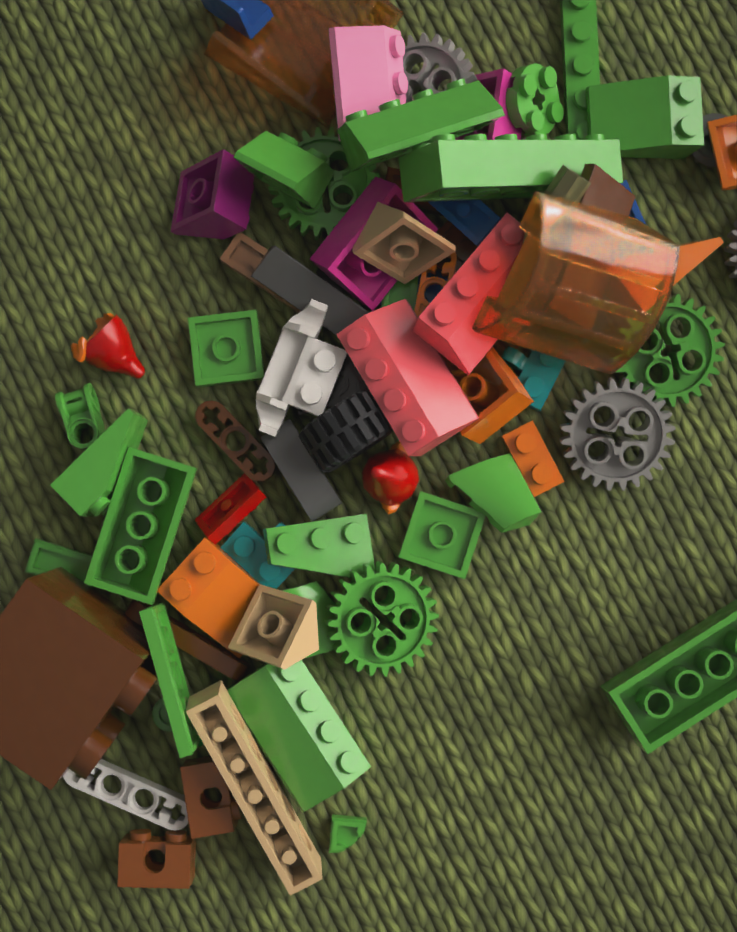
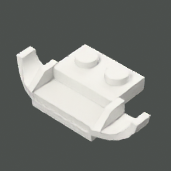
(299, 371)

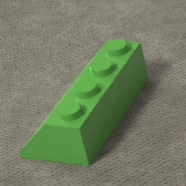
(398, 127)
(140, 526)
(298, 732)

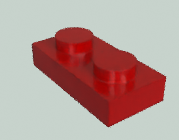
(230, 508)

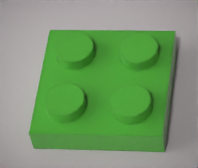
(226, 348)
(442, 535)

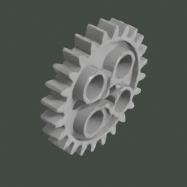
(433, 53)
(622, 403)

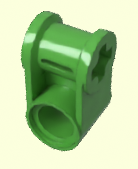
(79, 411)

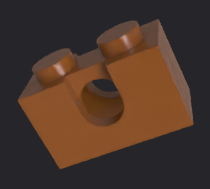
(205, 815)
(140, 870)

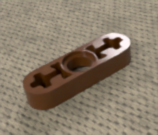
(224, 416)

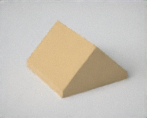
(400, 244)
(277, 628)

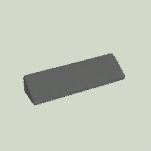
(300, 285)

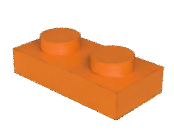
(532, 458)

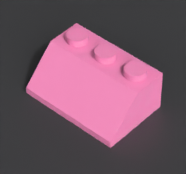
(366, 68)

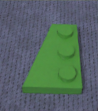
(322, 546)

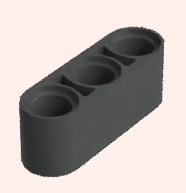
(300, 471)

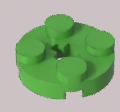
(537, 83)

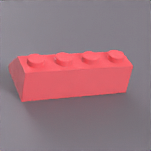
(452, 313)
(407, 378)

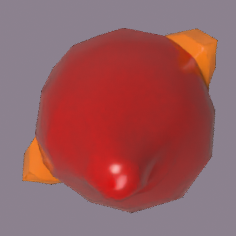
(109, 348)
(390, 477)

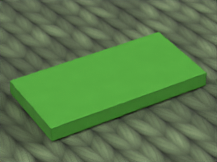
(170, 676)

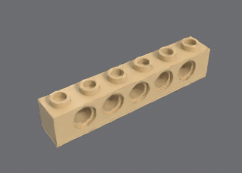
(254, 787)

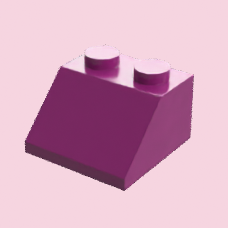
(213, 198)

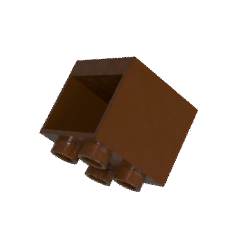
(63, 672)

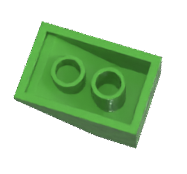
(649, 115)
(93, 476)

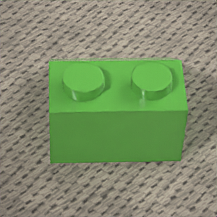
(287, 167)

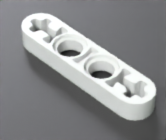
(125, 797)

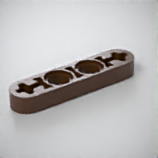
(198, 645)

